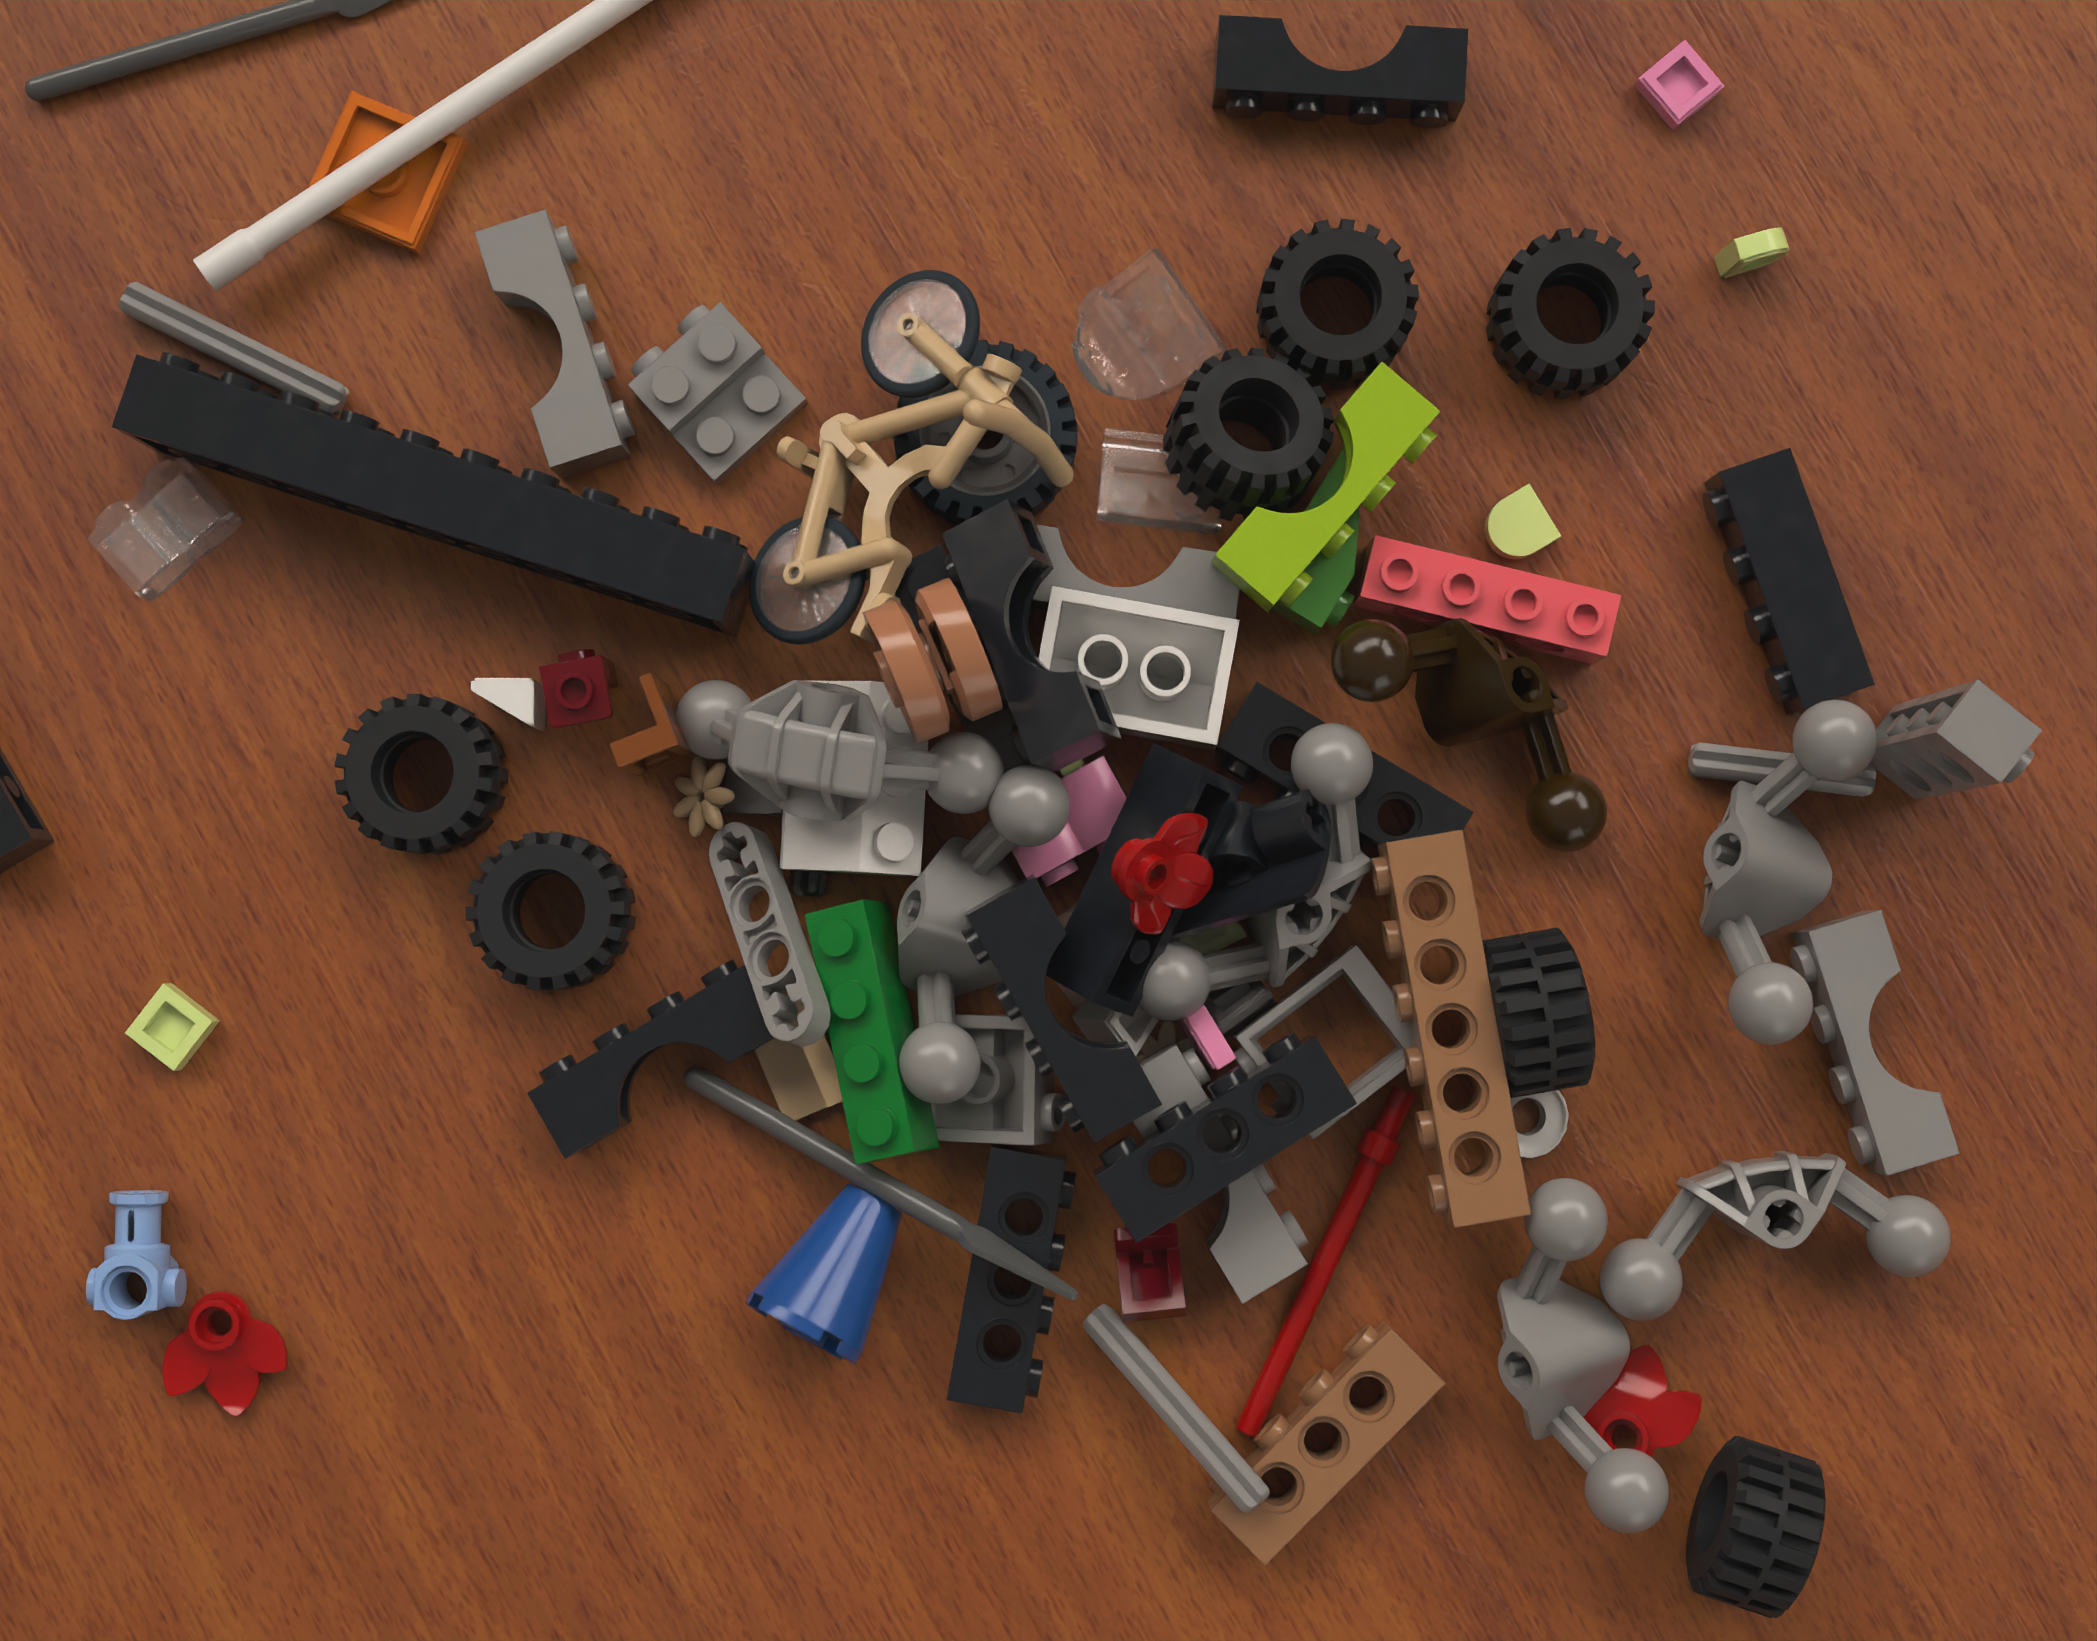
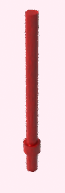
(1377, 1150)

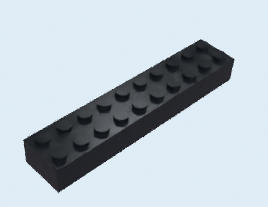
(436, 495)

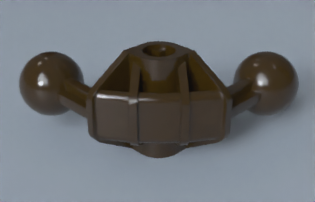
(1473, 691)

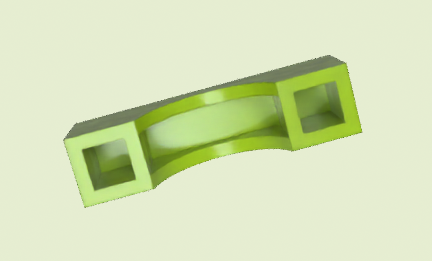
(1376, 429)

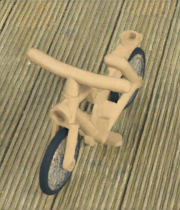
(911, 346)

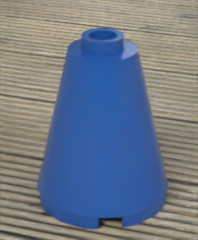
(833, 1274)

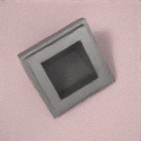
(1238, 1005)

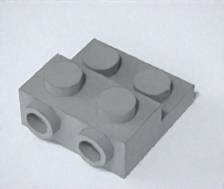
(715, 391)
(1010, 1096)

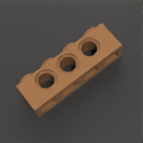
(1361, 1433)

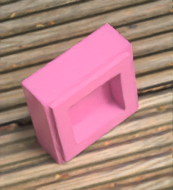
(1679, 85)
(1207, 1039)

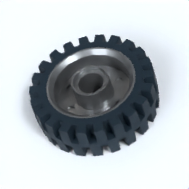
(1008, 468)

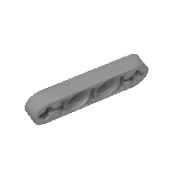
(761, 937)

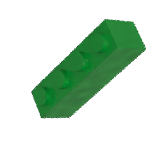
(867, 1027)

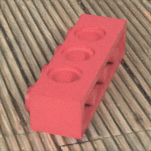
(1494, 599)

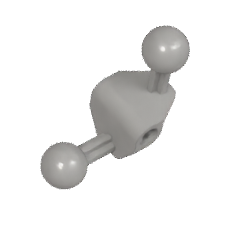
(824, 750)
(1336, 769)
(1025, 810)
(1774, 872)
(1901, 1232)
(1568, 1351)

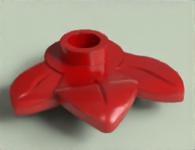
(1163, 872)
(224, 1362)
(1644, 1404)

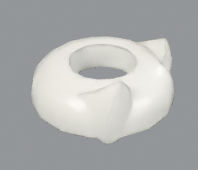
(1550, 1127)

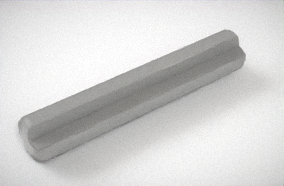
(1754, 765)

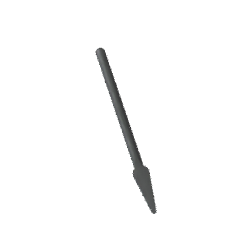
(190, 44)
(872, 1179)

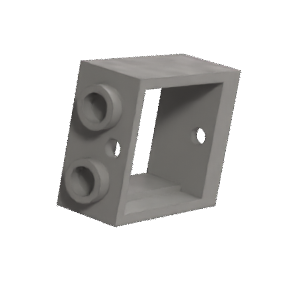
(1373, 994)

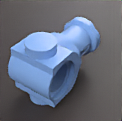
(139, 1251)

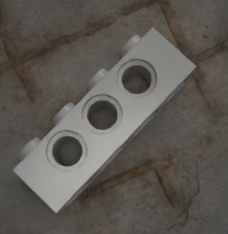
(1953, 741)

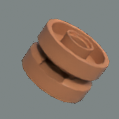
(938, 658)

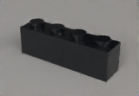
(1786, 582)
(1103, 950)

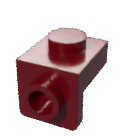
(578, 688)
(1150, 1275)

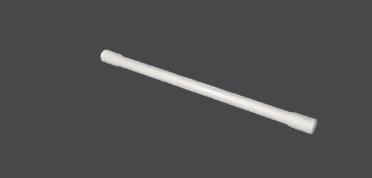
(250, 245)

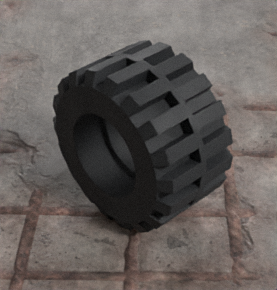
(1345, 255)
(1598, 273)
(1263, 395)
(371, 766)
(499, 902)
(1541, 1011)
(1755, 1527)

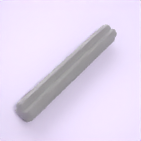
(231, 347)
(1176, 1408)

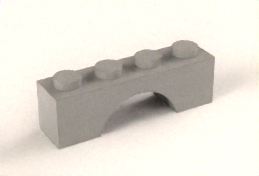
(577, 417)
(1185, 585)
(1845, 970)
(1250, 1237)

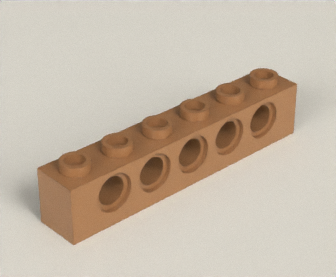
(1498, 1185)

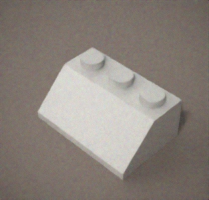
(1155, 663)
(883, 837)

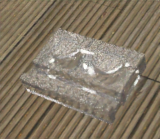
(1141, 491)

